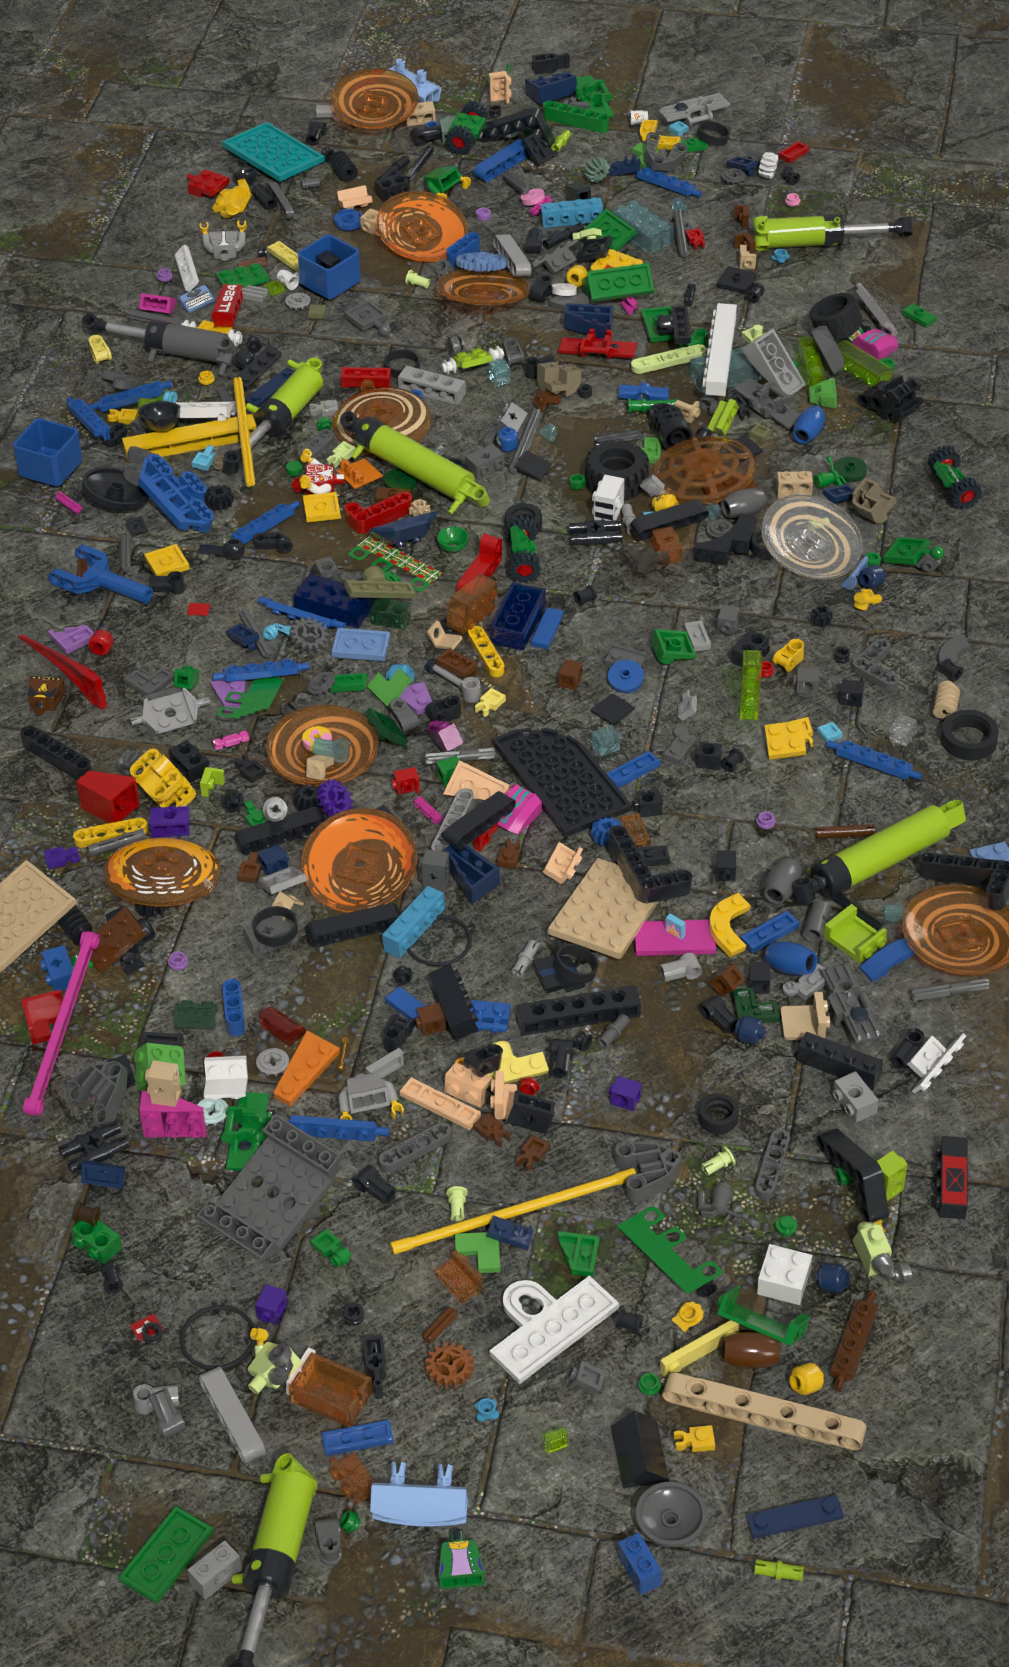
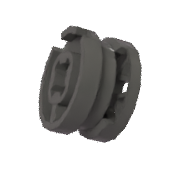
(455, 344)

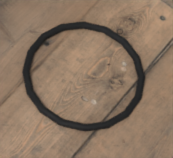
(453, 960)
(215, 1307)

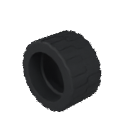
(838, 313)

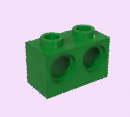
(93, 1238)

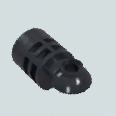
(670, 424)

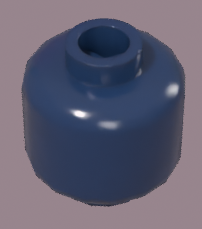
(872, 577)
(750, 1030)
(832, 1277)

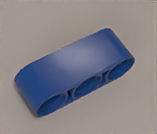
(468, 243)
(233, 1007)

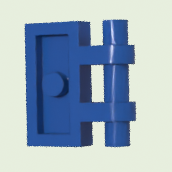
(492, 1015)

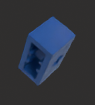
(58, 967)
(639, 1563)

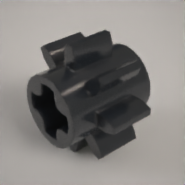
(821, 616)
(232, 800)

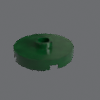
(851, 468)
(399, 479)

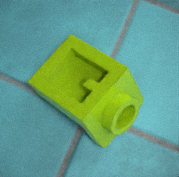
(211, 777)

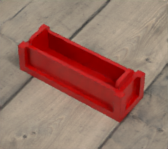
(354, 376)

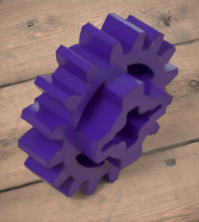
(334, 797)

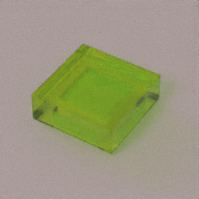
(274, 288)
(556, 1440)

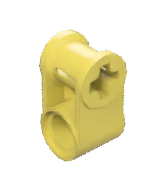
(99, 349)

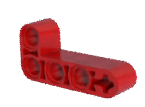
(378, 514)
(485, 562)

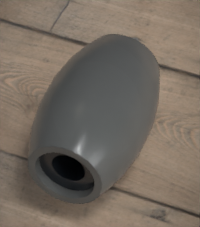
(743, 501)
(779, 881)

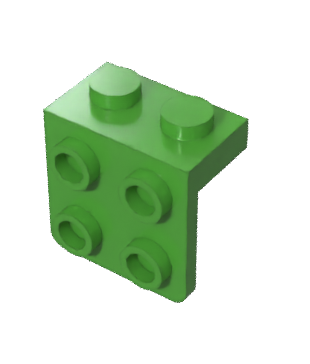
(158, 1052)

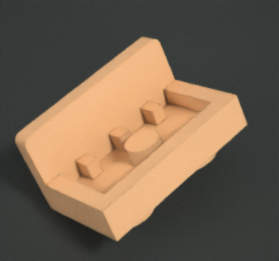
(499, 86)
(353, 196)
(562, 862)
(466, 1085)
(502, 1096)

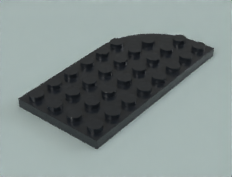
(563, 777)

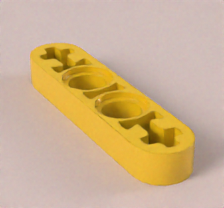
(482, 652)
(109, 829)

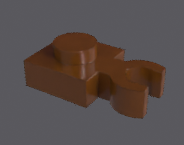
(510, 855)
(490, 1128)
(532, 1151)

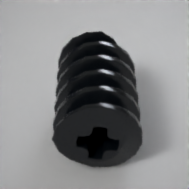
(343, 166)
(74, 924)

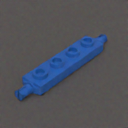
(668, 182)
(130, 396)
(88, 417)
(265, 522)
(294, 613)
(255, 671)
(874, 759)
(338, 1128)

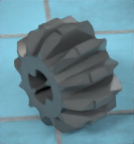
(126, 760)

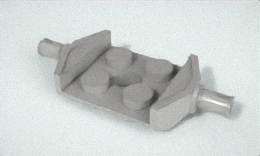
(181, 703)

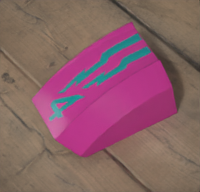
(876, 343)
(526, 810)

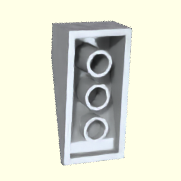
(773, 362)

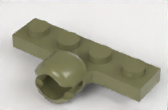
(377, 586)

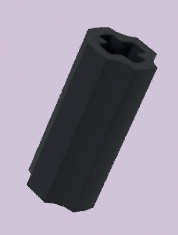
(264, 196)

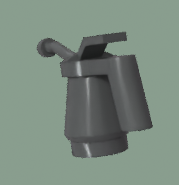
(721, 1197)

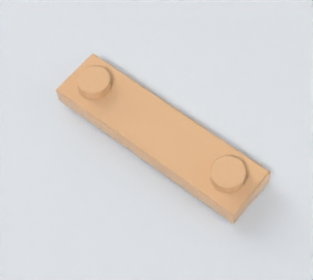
(440, 1103)

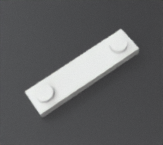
(186, 268)

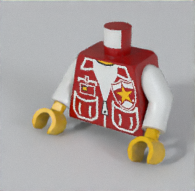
(318, 477)

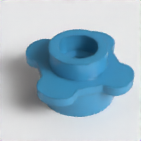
(780, 255)
(486, 1404)

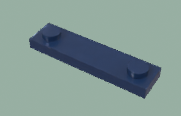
(263, 393)
(794, 1516)

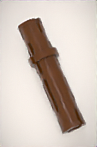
(845, 831)

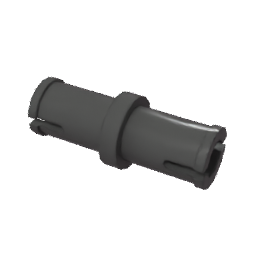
(613, 1031)

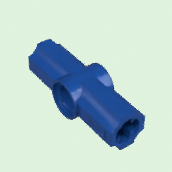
(644, 391)

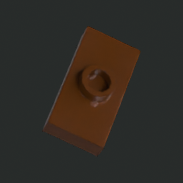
(384, 493)

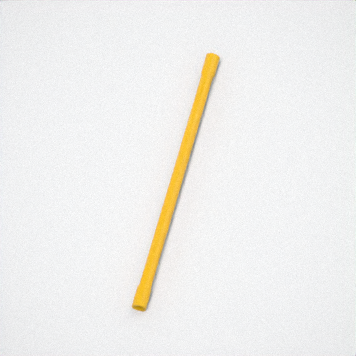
(410, 1242)

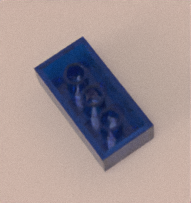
(331, 600)
(518, 616)

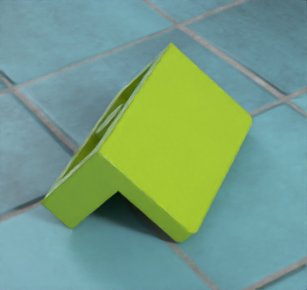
(723, 417)

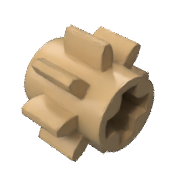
(419, 507)

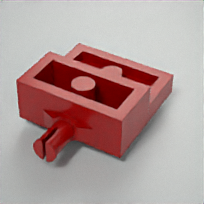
(206, 183)

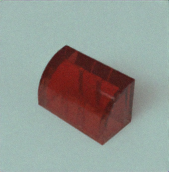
(281, 1025)

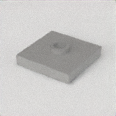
(282, 880)

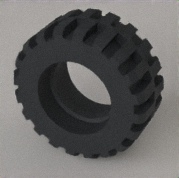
(620, 461)

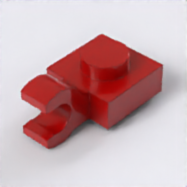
(484, 839)

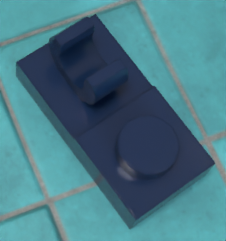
(742, 163)
(625, 166)
(838, 493)
(243, 635)
(102, 1174)
(510, 1232)

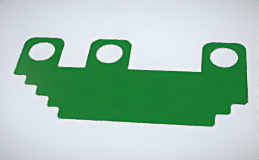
(257, 698)

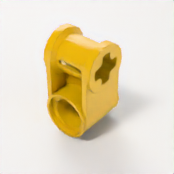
(790, 654)

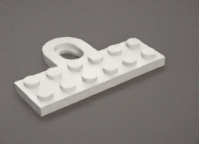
(551, 1330)

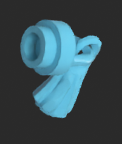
(271, 631)

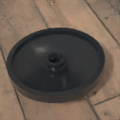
(112, 490)

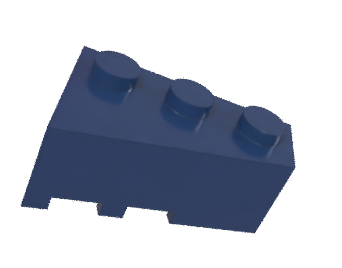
(551, 88)
(586, 316)
(472, 872)

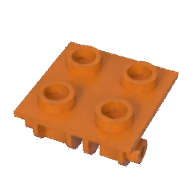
(358, 473)

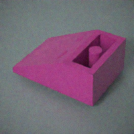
(174, 1122)

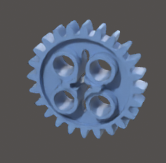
(481, 261)

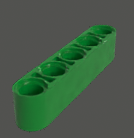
(576, 116)

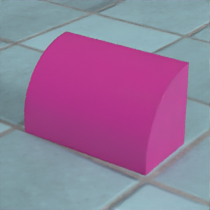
(157, 303)

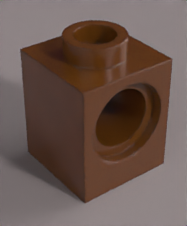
(570, 674)
(726, 980)
(430, 1019)

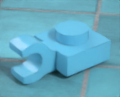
(204, 460)

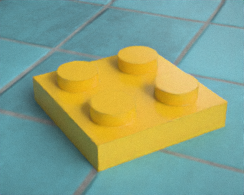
(321, 507)
(166, 560)
(785, 739)

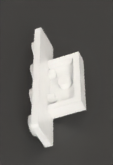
(930, 1059)

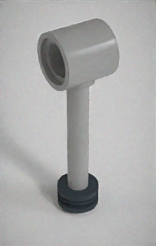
(469, 686)

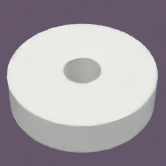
(564, 289)

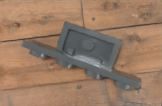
(558, 260)

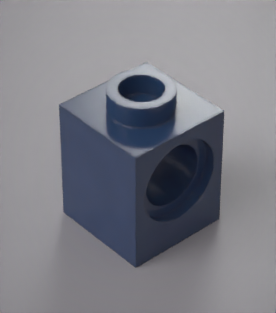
(273, 859)

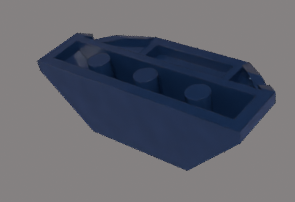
(404, 530)

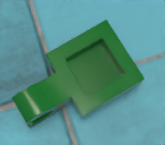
(253, 816)

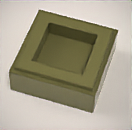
(317, 311)
(760, 433)

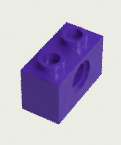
(170, 821)

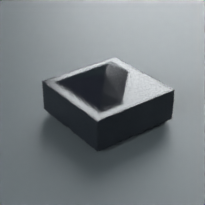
(136, 526)

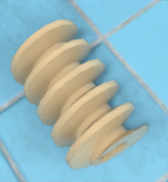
(946, 699)

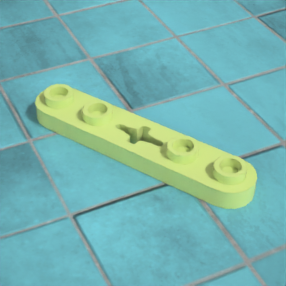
(667, 359)

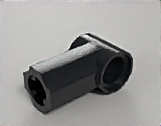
(316, 130)
(422, 136)
(534, 241)
(531, 365)
(173, 582)
(717, 1011)
(907, 1049)
(561, 1054)
(370, 1181)

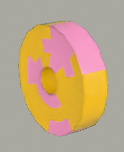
(315, 732)

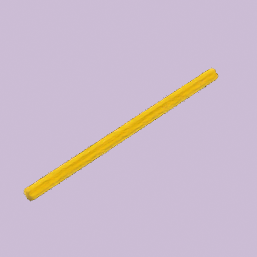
(244, 432)

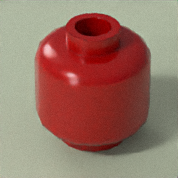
(100, 642)

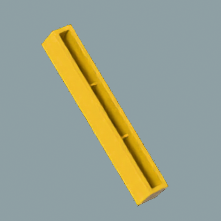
(189, 437)

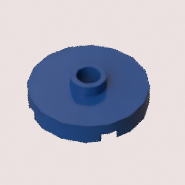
(347, 219)
(625, 683)

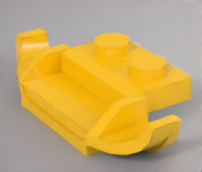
(233, 199)

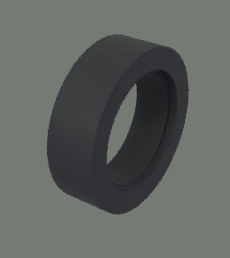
(973, 719)

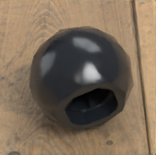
(234, 549)

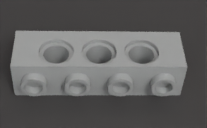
(432, 385)

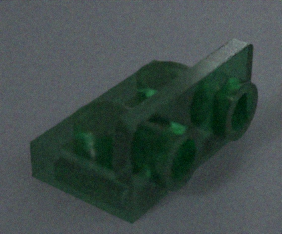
(195, 1016)

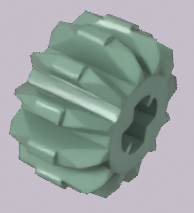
(596, 169)

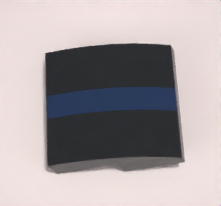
(550, 978)

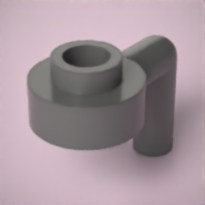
(440, 265)

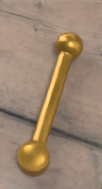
(345, 1041)

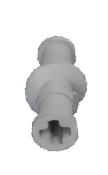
(275, 802)

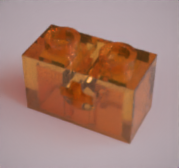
(668, 541)

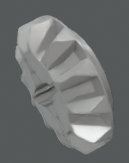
(297, 301)
(278, 1056)

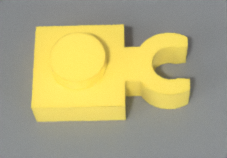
(490, 700)

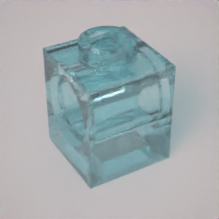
(499, 372)
(606, 740)

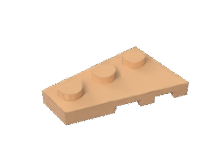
(476, 780)

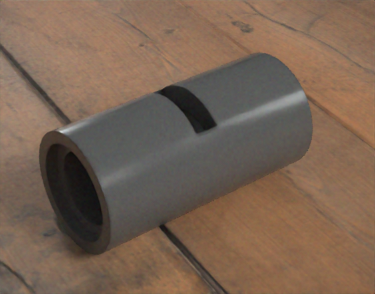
(816, 921)

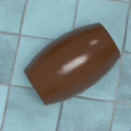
(750, 1350)

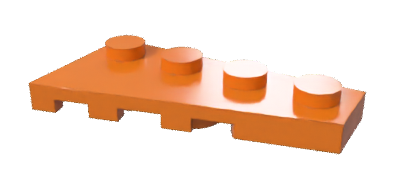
(305, 1067)

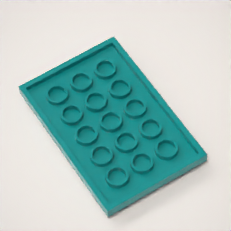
(273, 151)

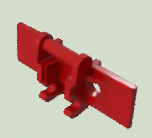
(605, 346)

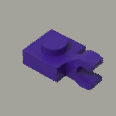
(58, 856)

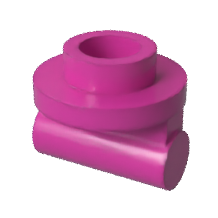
(629, 305)

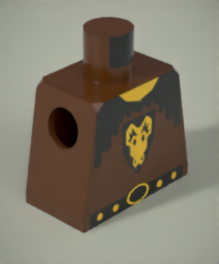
(45, 693)

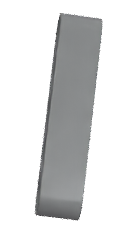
(516, 260)
(460, 806)
(232, 1415)

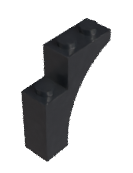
(735, 541)

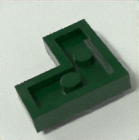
(746, 1006)

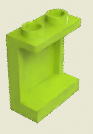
(854, 935)

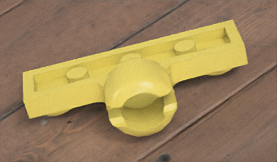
(519, 1068)

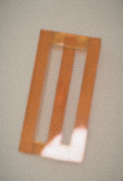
(646, 839)

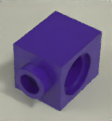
(625, 1093)
(271, 1304)

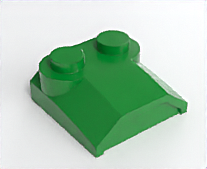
(672, 645)

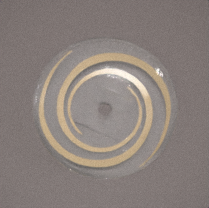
(807, 517)

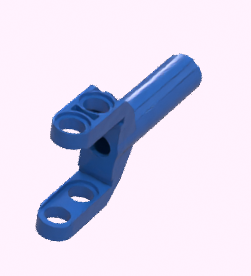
(99, 576)

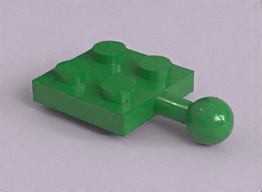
(910, 550)

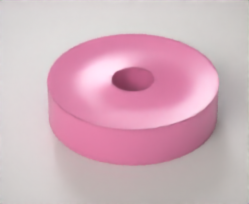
(533, 197)

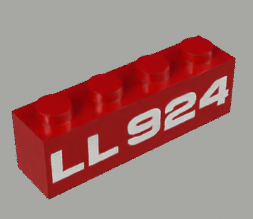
(227, 305)

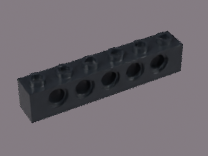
(577, 1010)

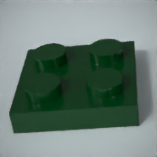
(386, 727)

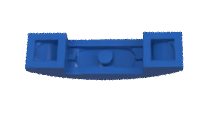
(889, 956)

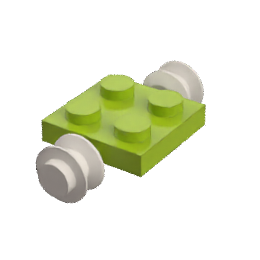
(475, 357)

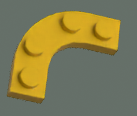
(665, 141)
(720, 924)

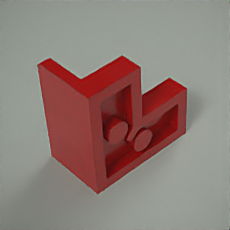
(40, 1012)

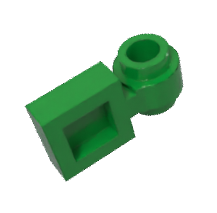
(329, 1244)

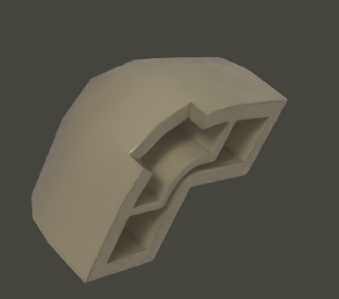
(558, 378)
(871, 501)

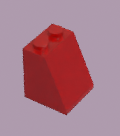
(108, 795)

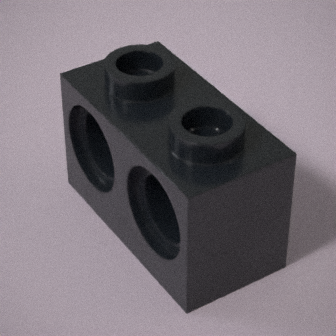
(391, 186)
(751, 641)
(188, 760)

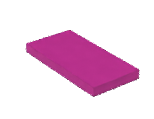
(654, 940)

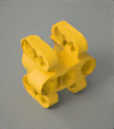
(162, 780)

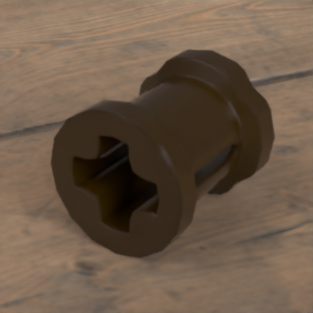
(86, 1214)

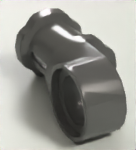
(710, 408)

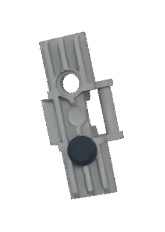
(698, 104)

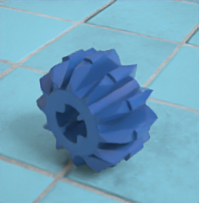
(601, 830)

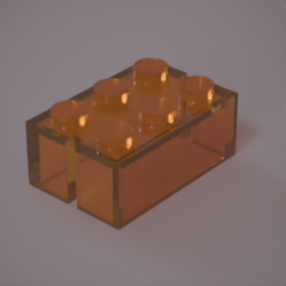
(472, 603)
(330, 1389)

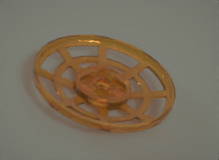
(705, 464)

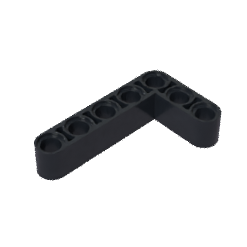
(531, 119)
(970, 870)
(645, 886)
(861, 1169)

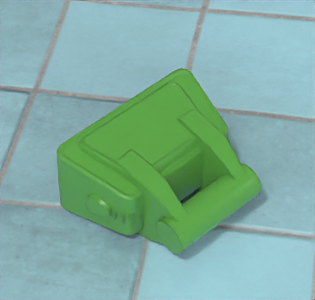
(824, 393)

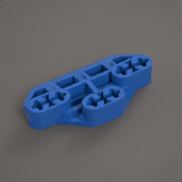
(185, 492)

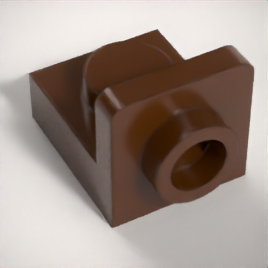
(742, 213)
(745, 239)
(545, 397)

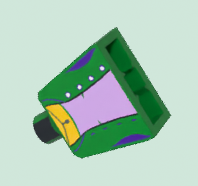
(460, 1563)

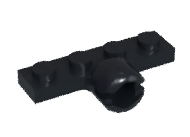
(676, 324)
(255, 365)
(132, 958)

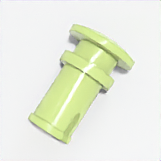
(415, 279)
(719, 1161)
(457, 1199)

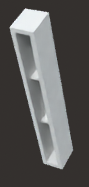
(719, 349)

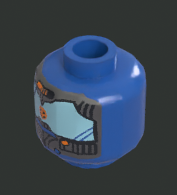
(507, 439)

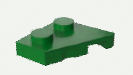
(579, 1252)

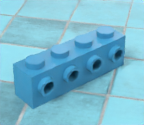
(570, 212)
(413, 922)

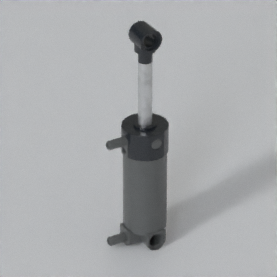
(173, 339)

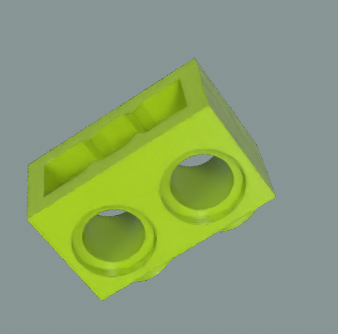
(894, 1173)

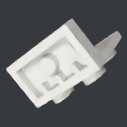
(225, 1077)

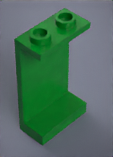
(759, 1322)

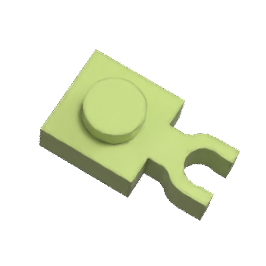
(589, 234)
(341, 452)

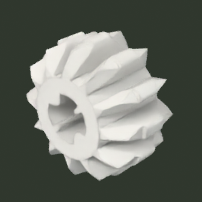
(768, 165)

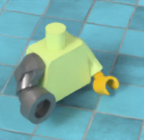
(876, 1253)
(272, 1362)

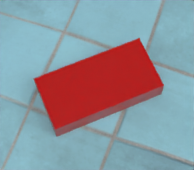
(793, 152)

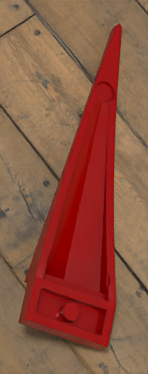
(83, 677)

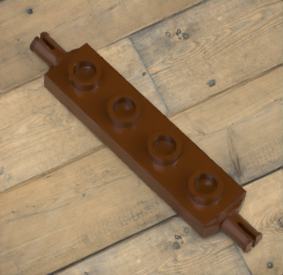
(854, 1340)

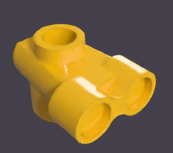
(866, 597)

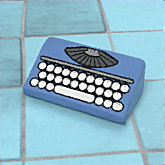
(196, 299)
(853, 577)

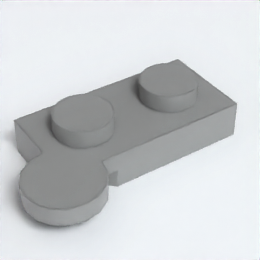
(806, 985)

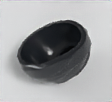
(248, 174)

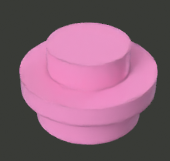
(792, 200)

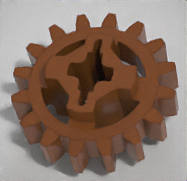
(449, 1365)

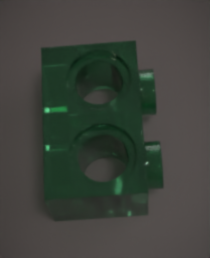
(390, 613)

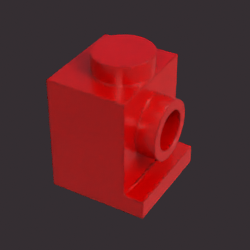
(406, 781)

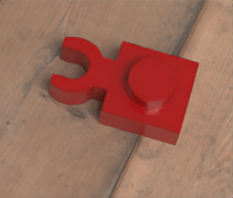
(695, 237)

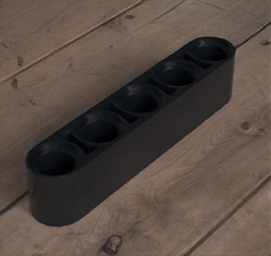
(675, 516)
(54, 752)
(479, 820)
(273, 833)
(351, 925)

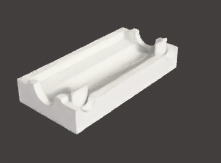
(207, 409)

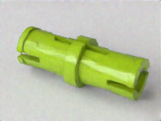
(561, 140)
(779, 1570)

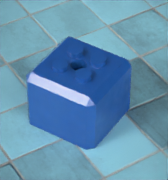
(334, 280)
(47, 452)

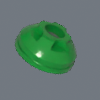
(450, 536)

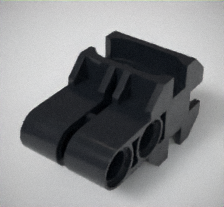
(892, 398)

